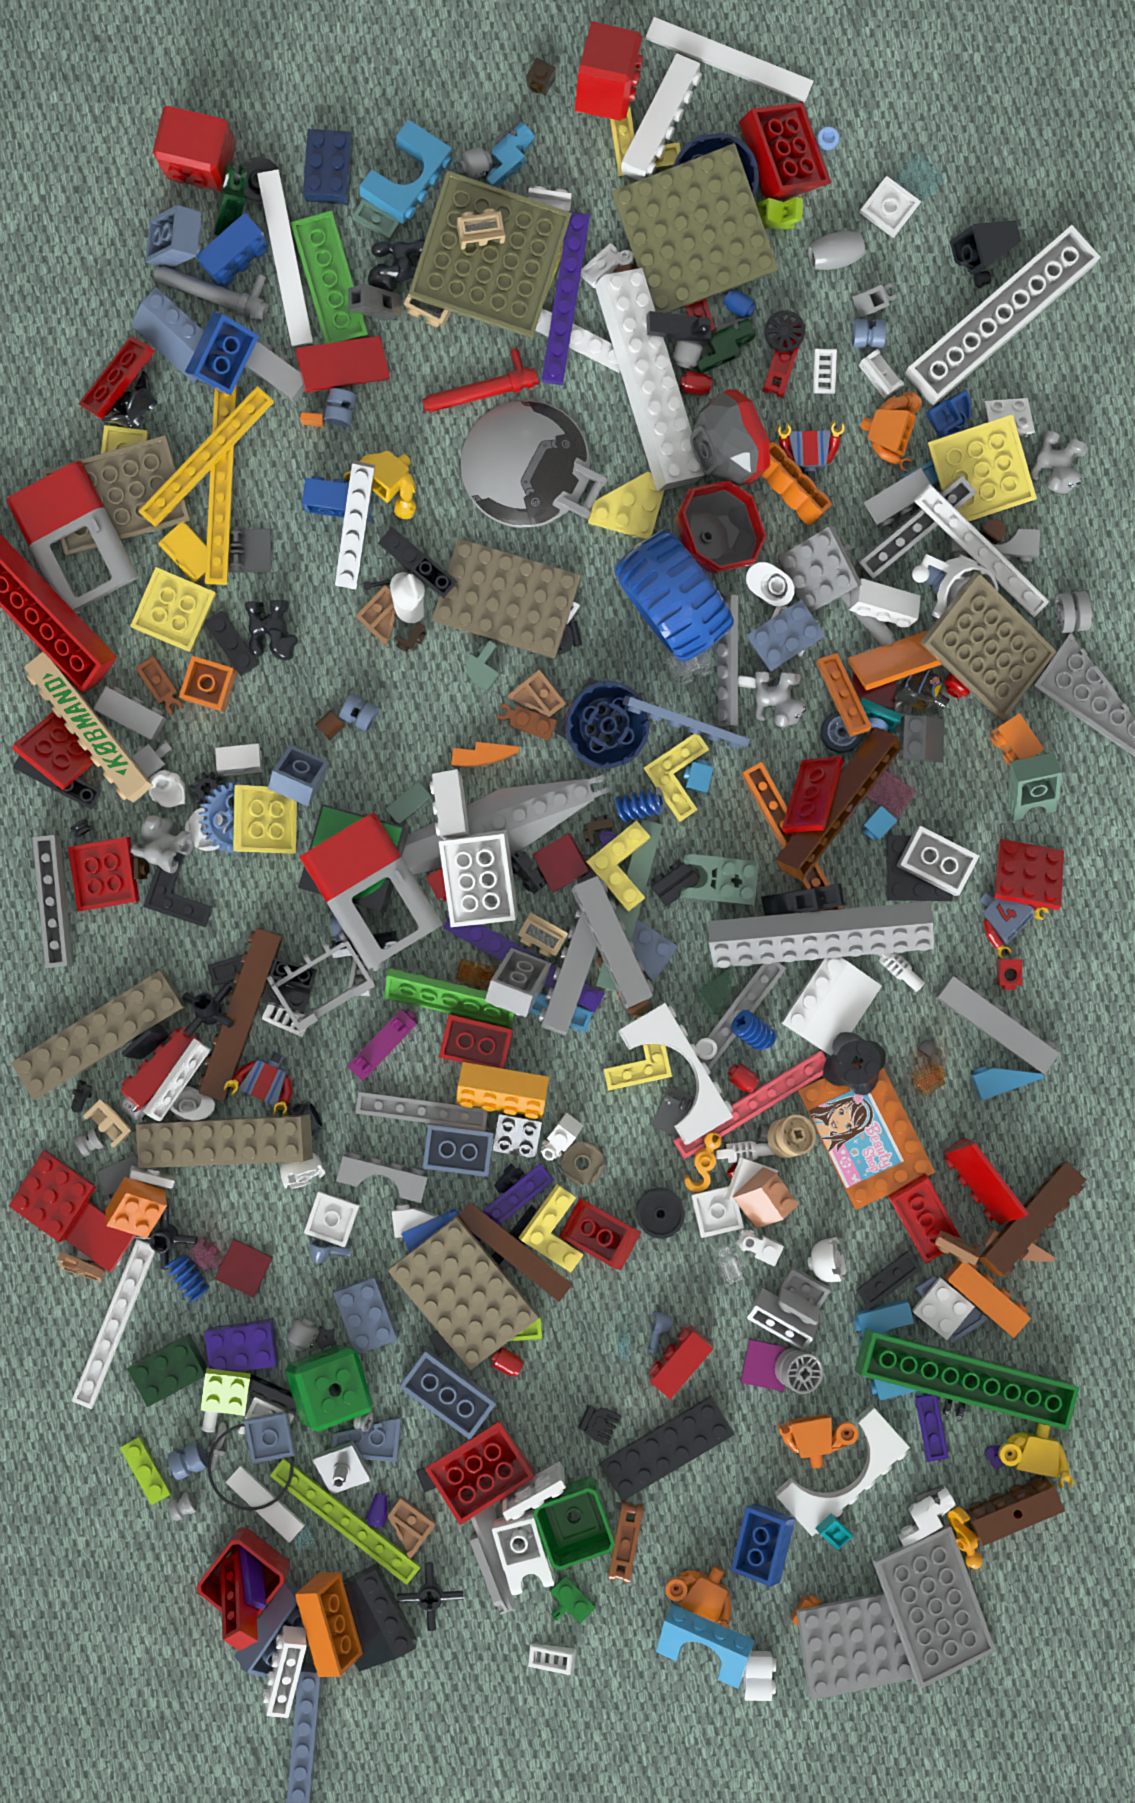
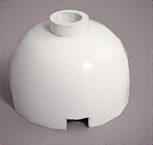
(298, 1173)
(827, 1261)

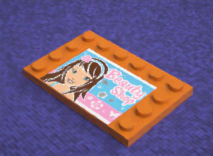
(866, 1138)

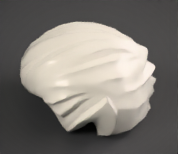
(167, 789)

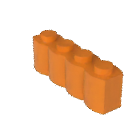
(795, 487)

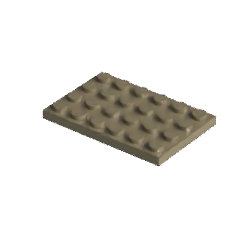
(124, 484)
(508, 598)
(988, 646)
(463, 1293)

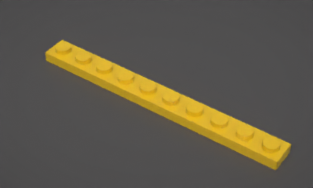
(220, 499)

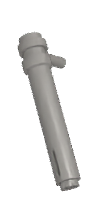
(242, 303)
(877, 628)

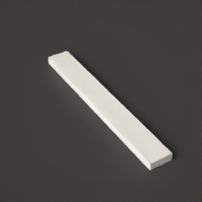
(729, 59)
(285, 258)
(981, 550)
(114, 1324)

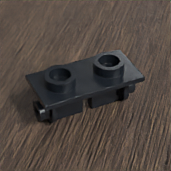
(531, 880)

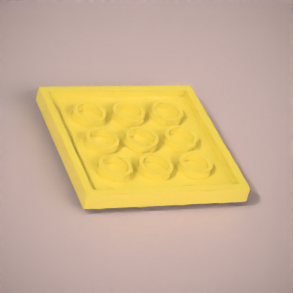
(990, 462)

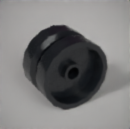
(655, 1200)

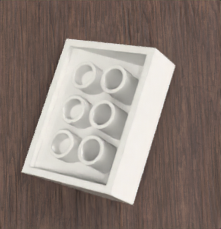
(478, 879)
(830, 1002)

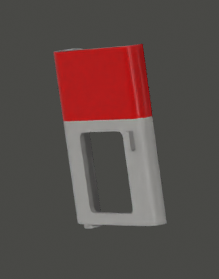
(58, 508)
(352, 864)

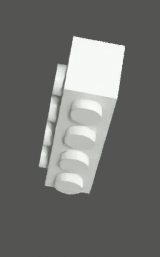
(285, 1671)

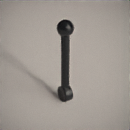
(367, 585)

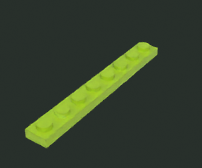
(346, 1521)

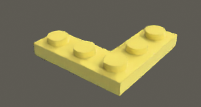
(622, 137)
(662, 774)
(606, 864)
(653, 1068)
(539, 1235)

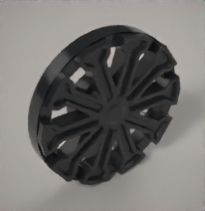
(784, 331)

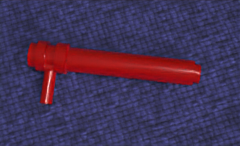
(514, 381)

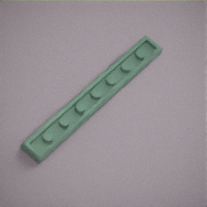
(638, 873)

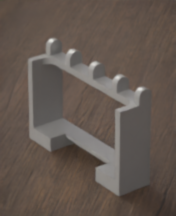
(313, 1016)

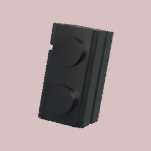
(669, 886)

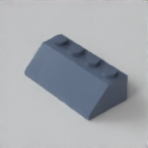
(168, 330)
(280, 1612)

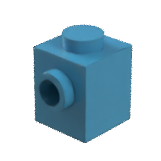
(698, 776)

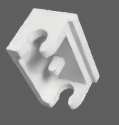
(880, 374)
(239, 760)

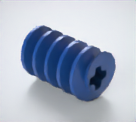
(640, 806)
(753, 1030)
(188, 1277)

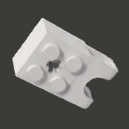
(523, 1556)

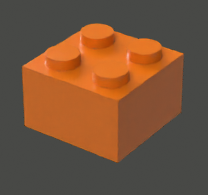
(208, 684)
(1015, 739)
(135, 1207)

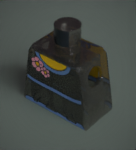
(922, 691)

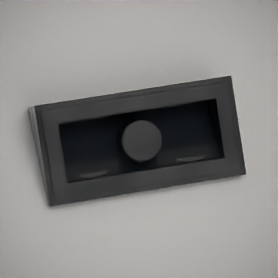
(146, 1042)

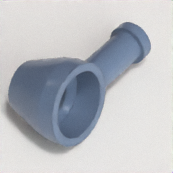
(320, 1254)
(662, 1325)

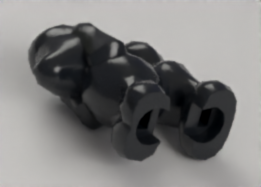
(402, 269)
(274, 625)

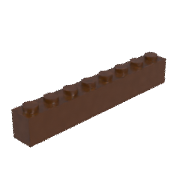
(852, 787)
(242, 1010)

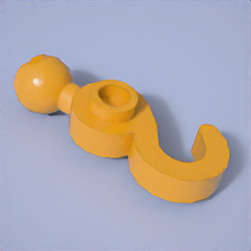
(704, 1161)
(965, 1538)

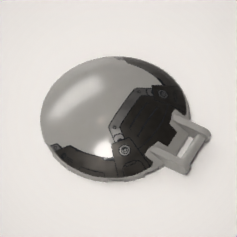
(528, 465)

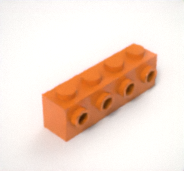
(987, 1297)

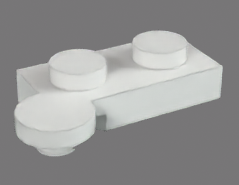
(605, 263)

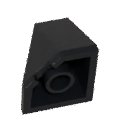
(984, 244)

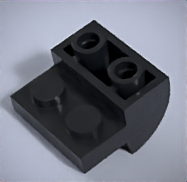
(295, 991)

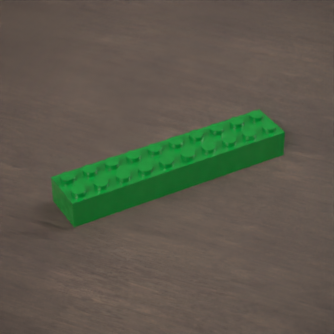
(966, 1379)

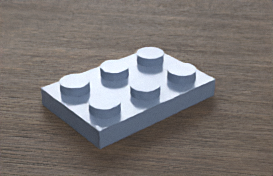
(785, 635)

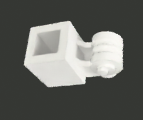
(561, 1137)
(762, 1248)

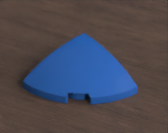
(954, 411)

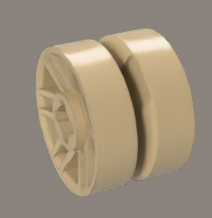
(791, 1136)

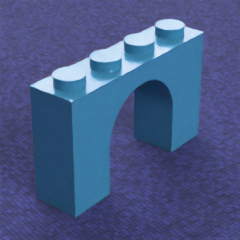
(401, 200)
(884, 1319)
(732, 1647)

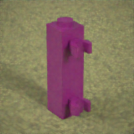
(383, 1043)

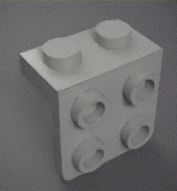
(802, 1295)

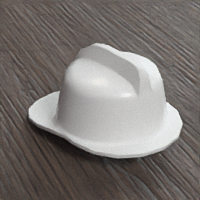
(770, 584)
(408, 597)
(192, 1105)

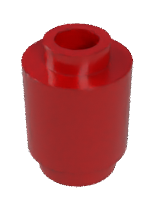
(695, 383)
(743, 1077)
(507, 1362)

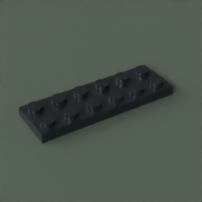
(666, 1448)

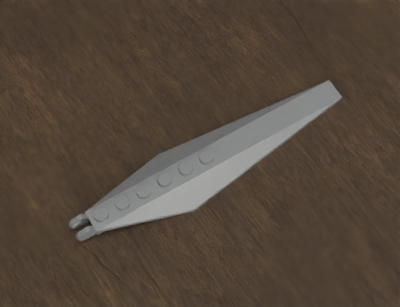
(521, 810)

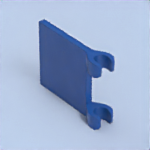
(419, 1233)

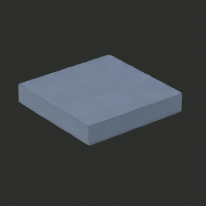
(269, 1437)

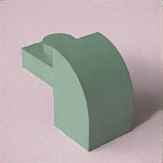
(478, 671)

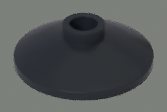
(255, 166)

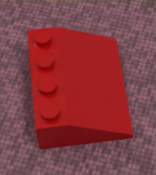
(784, 150)
(983, 1181)
(480, 1472)

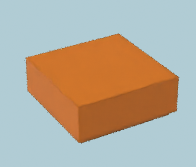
(312, 419)

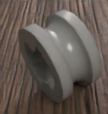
(363, 1422)

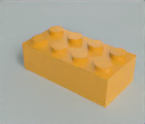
(502, 1090)

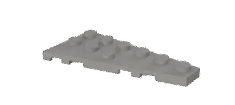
(1086, 693)

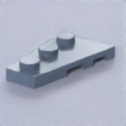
(651, 949)
(972, 1320)
(378, 1443)

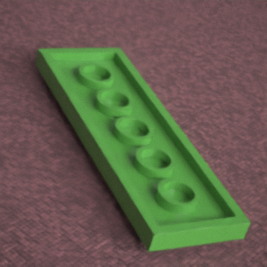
(328, 277)
(444, 997)

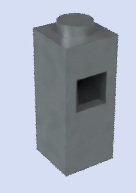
(374, 302)

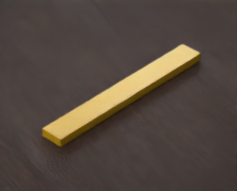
(206, 456)

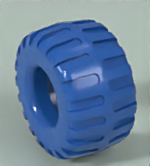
(674, 595)

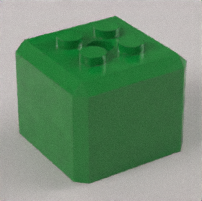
(310, 1384)
(579, 1540)

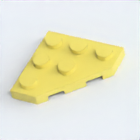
(629, 508)

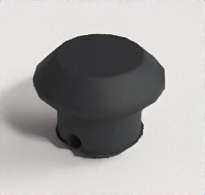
(982, 278)

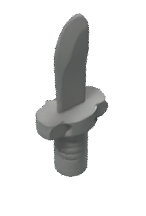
(218, 1451)

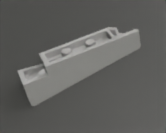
(489, 1560)

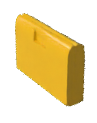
(186, 551)

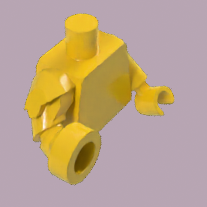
(389, 477)
(1037, 1454)

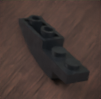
(417, 562)
(78, 790)
(803, 900)

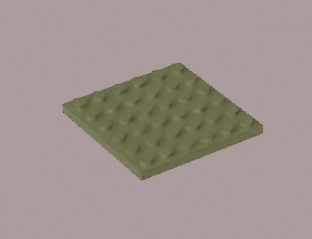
(695, 230)
(492, 281)

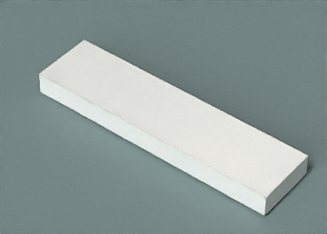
(176, 1080)
(257, 1494)

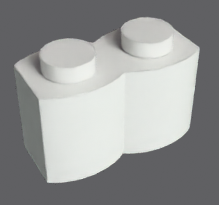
(758, 1676)

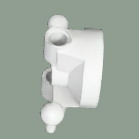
(958, 573)

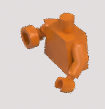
(893, 427)
(814, 1437)
(702, 1594)

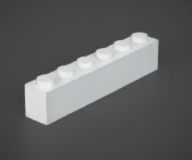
(661, 117)

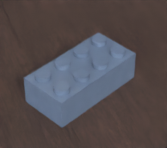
(448, 1393)

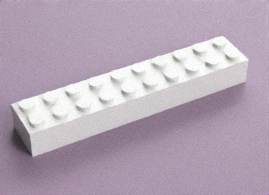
(1002, 315)
(648, 380)

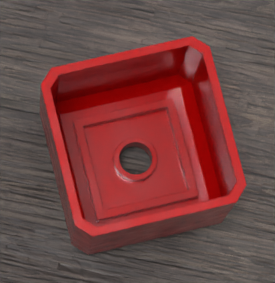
(609, 71)
(193, 147)
(274, 1567)

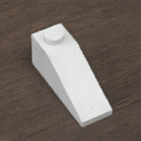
(408, 1217)

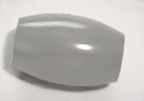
(836, 250)

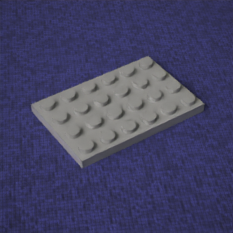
(934, 1606)
(851, 1646)

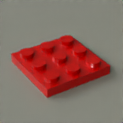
(54, 751)
(103, 874)
(1029, 874)
(52, 1196)

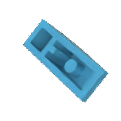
(995, 1081)

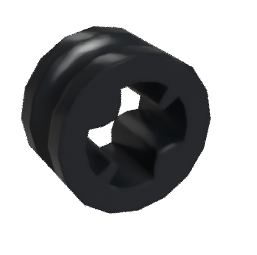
(81, 828)

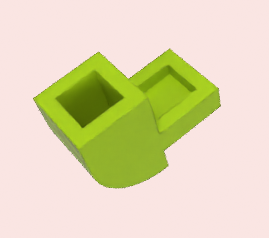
(780, 214)

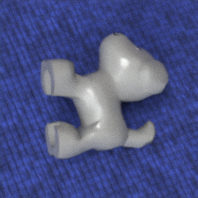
(1063, 477)
(787, 710)
(162, 844)

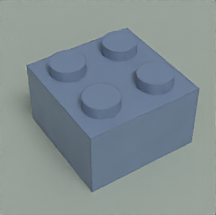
(298, 775)

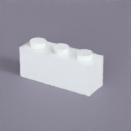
(885, 603)
(449, 804)

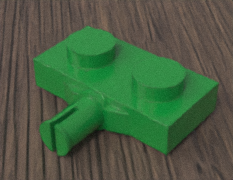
(570, 1600)

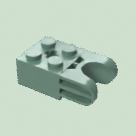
(1034, 784)
(716, 879)

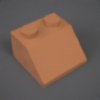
(765, 1199)

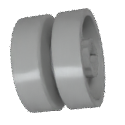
(1073, 611)
(799, 1370)

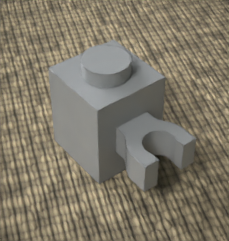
(873, 299)
(150, 760)

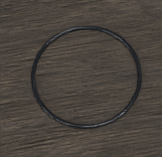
(229, 1502)

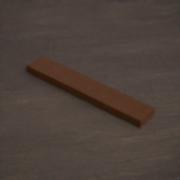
(515, 1252)

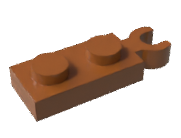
(159, 683)
(529, 721)

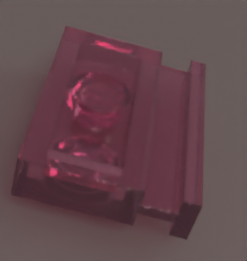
(891, 794)

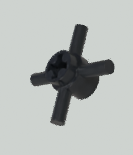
(207, 1009)
(169, 1232)
(431, 1604)

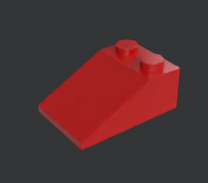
(600, 1234)

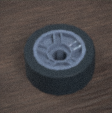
(833, 740)

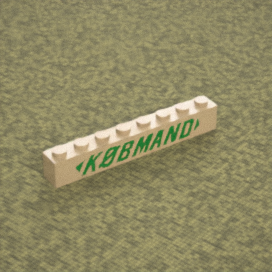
(89, 727)

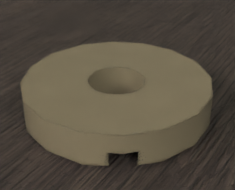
(586, 1150)

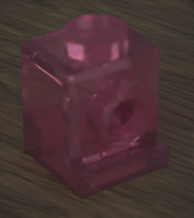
(206, 1255)

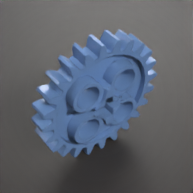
(217, 805)

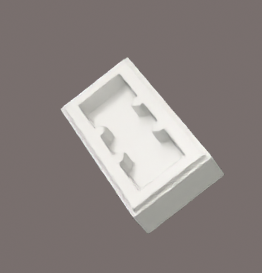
(152, 1176)

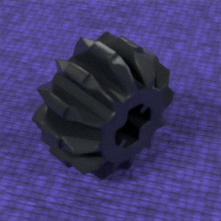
(200, 793)

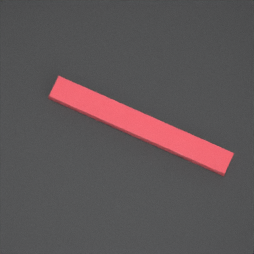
(762, 1099)

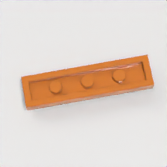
(843, 694)

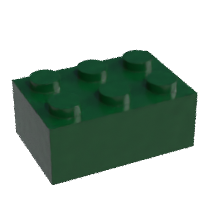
(168, 1370)

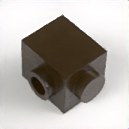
(540, 76)

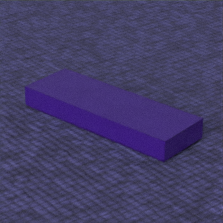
(931, 1427)
(252, 1579)

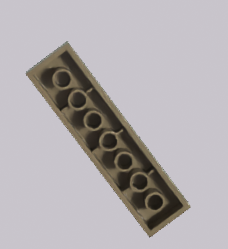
(98, 1034)
(224, 1141)

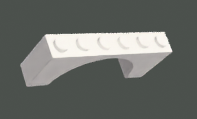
(708, 1106)
(883, 1449)

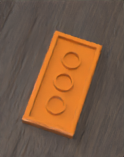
(892, 661)

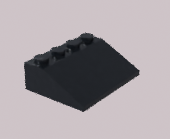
(377, 1618)

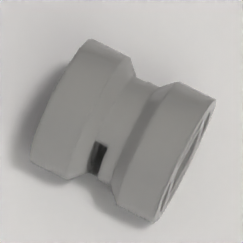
(89, 1142)
(182, 1506)

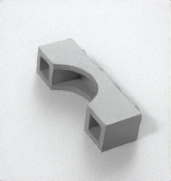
(1023, 546)
(409, 1183)

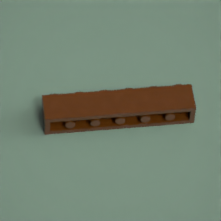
(1042, 1208)

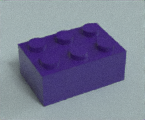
(242, 1346)

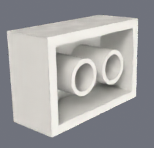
(937, 860)

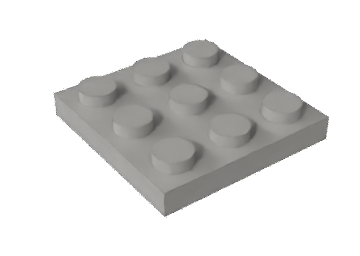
(820, 569)

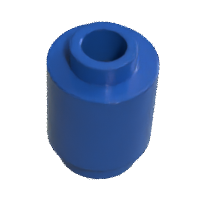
(739, 303)

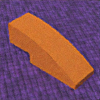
(482, 755)

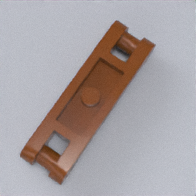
(625, 1542)

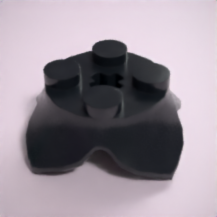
(131, 407)
(838, 1066)

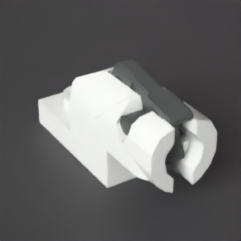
(925, 1513)

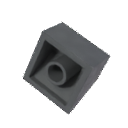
(921, 739)

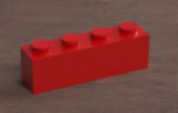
(153, 1073)
(238, 1618)

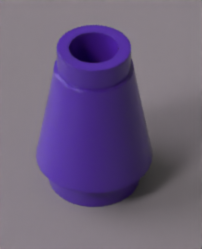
(378, 1511)

